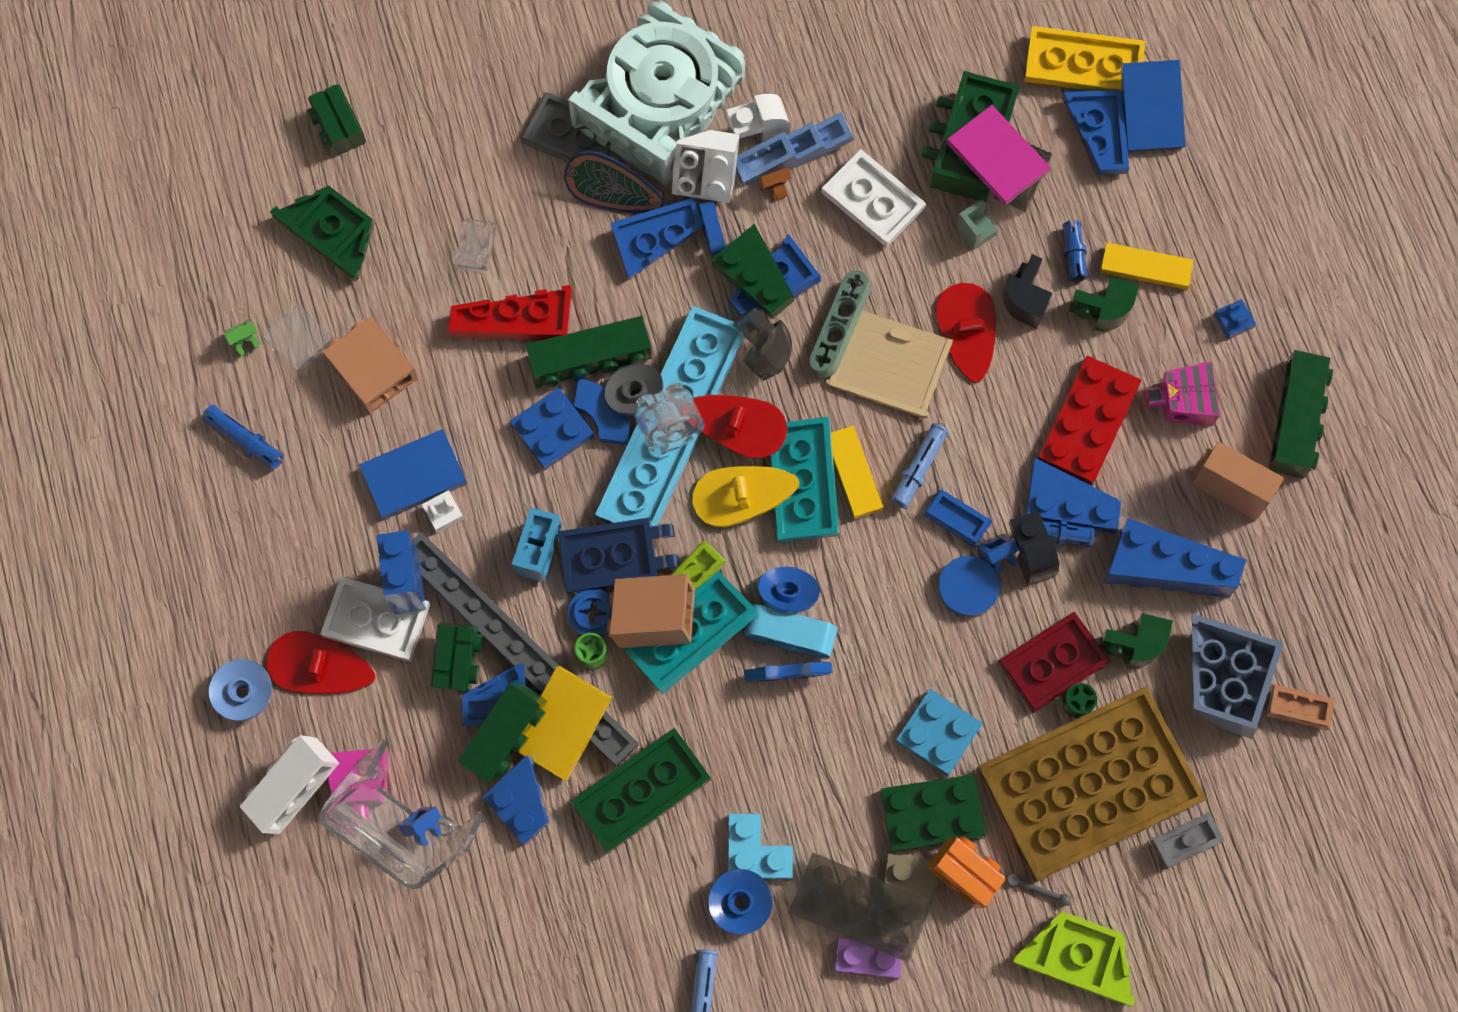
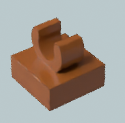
(775, 182)

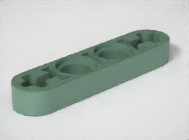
(837, 323)

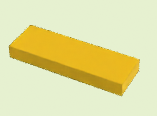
(1146, 266)
(855, 473)

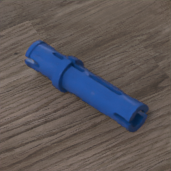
(252, 443)

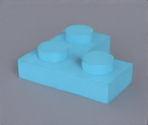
(748, 854)

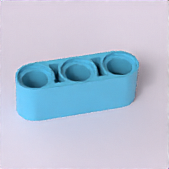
(792, 632)

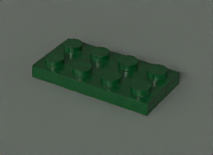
(641, 790)

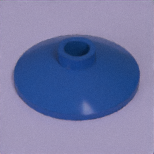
(788, 589)
(740, 884)

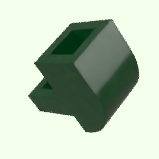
(1109, 310)
(1145, 646)

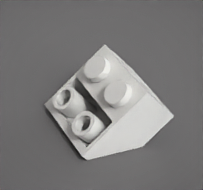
(706, 165)

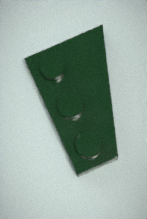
(754, 272)

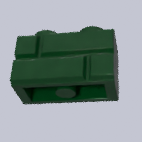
(337, 120)
(456, 656)

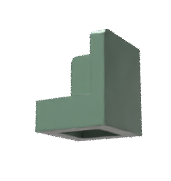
(975, 225)

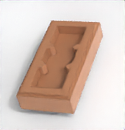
(1300, 707)

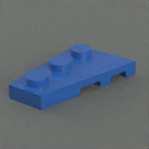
(1101, 127)
(654, 233)
(795, 268)
(1070, 500)

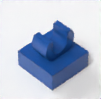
(1234, 319)
(998, 549)
(419, 822)

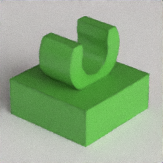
(240, 333)

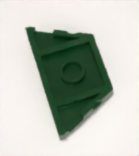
(330, 227)

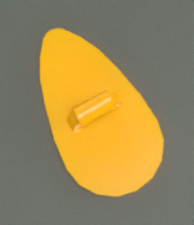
(741, 493)

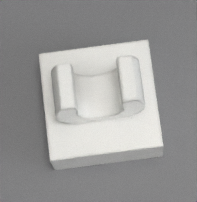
(442, 511)

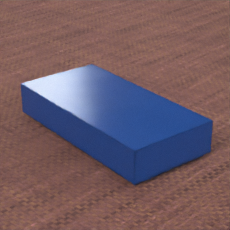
(957, 518)

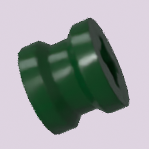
(1084, 696)

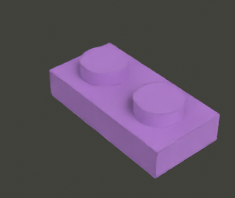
(864, 960)

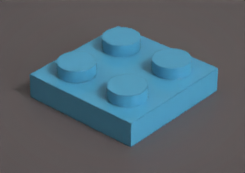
(939, 732)

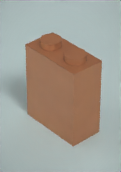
(370, 364)
(1236, 480)
(652, 611)

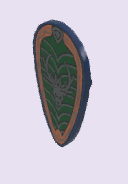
(610, 184)

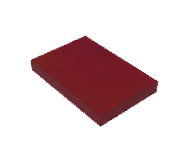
(1053, 662)

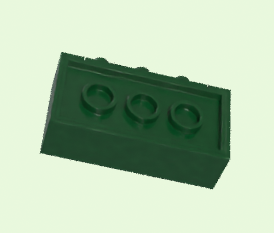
(972, 98)

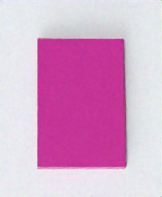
(998, 155)

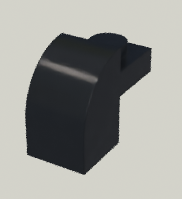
(1022, 298)
(1036, 548)

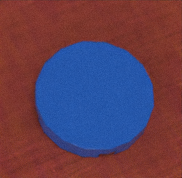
(969, 586)

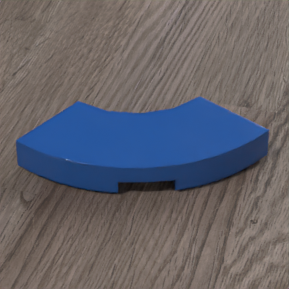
(611, 425)
(775, 673)

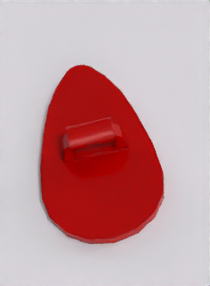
(968, 318)
(743, 424)
(316, 665)

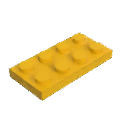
(1079, 59)

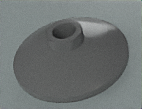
(629, 381)

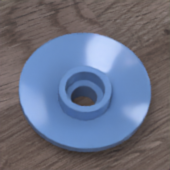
(233, 677)

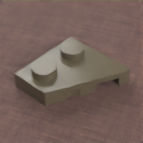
(910, 874)

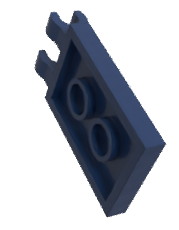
(613, 551)

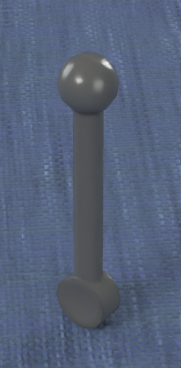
(1014, 880)

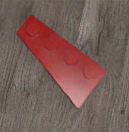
(514, 318)

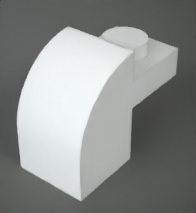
(762, 116)

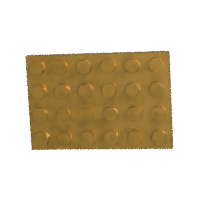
(1091, 783)

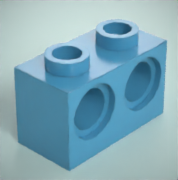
(537, 544)

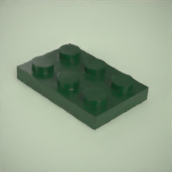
(931, 812)

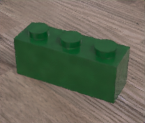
(503, 732)

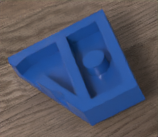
(482, 698)
(519, 801)

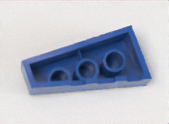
(1171, 562)

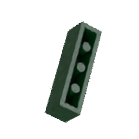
(589, 352)
(1300, 414)

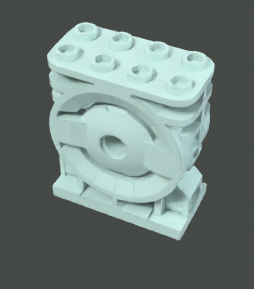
(648, 128)

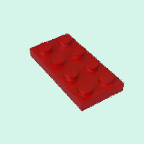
(1089, 420)

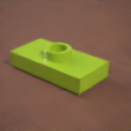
(701, 564)

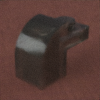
(770, 343)

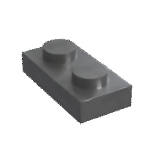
(1187, 840)

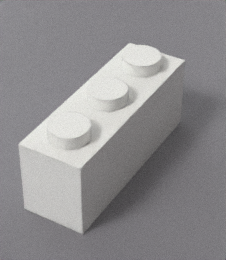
(289, 784)

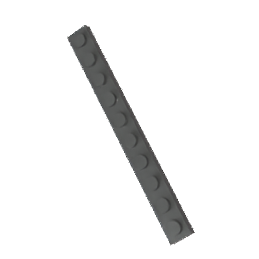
(509, 638)

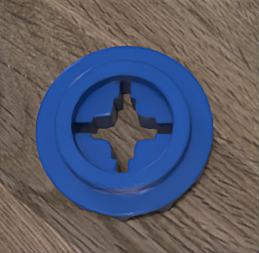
(583, 602)

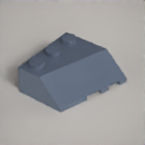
(1231, 674)

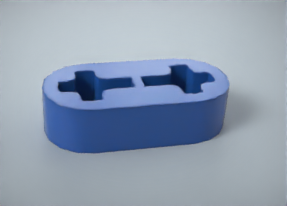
(711, 227)

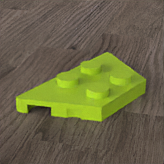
(1081, 956)

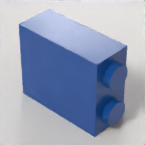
(401, 572)

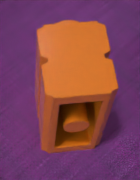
(966, 871)

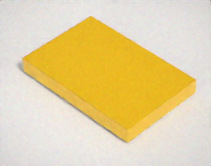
(569, 722)

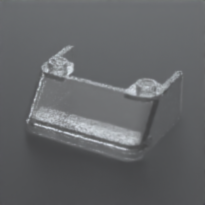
(368, 822)

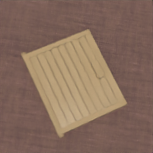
(892, 364)

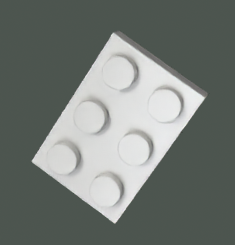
(873, 198)
(365, 620)

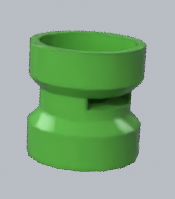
(588, 646)

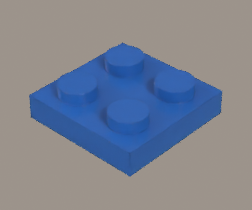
(552, 428)

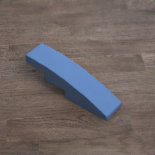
(794, 149)

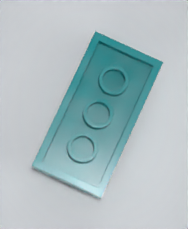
(813, 506)
(717, 617)

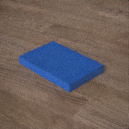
(1153, 105)
(413, 474)

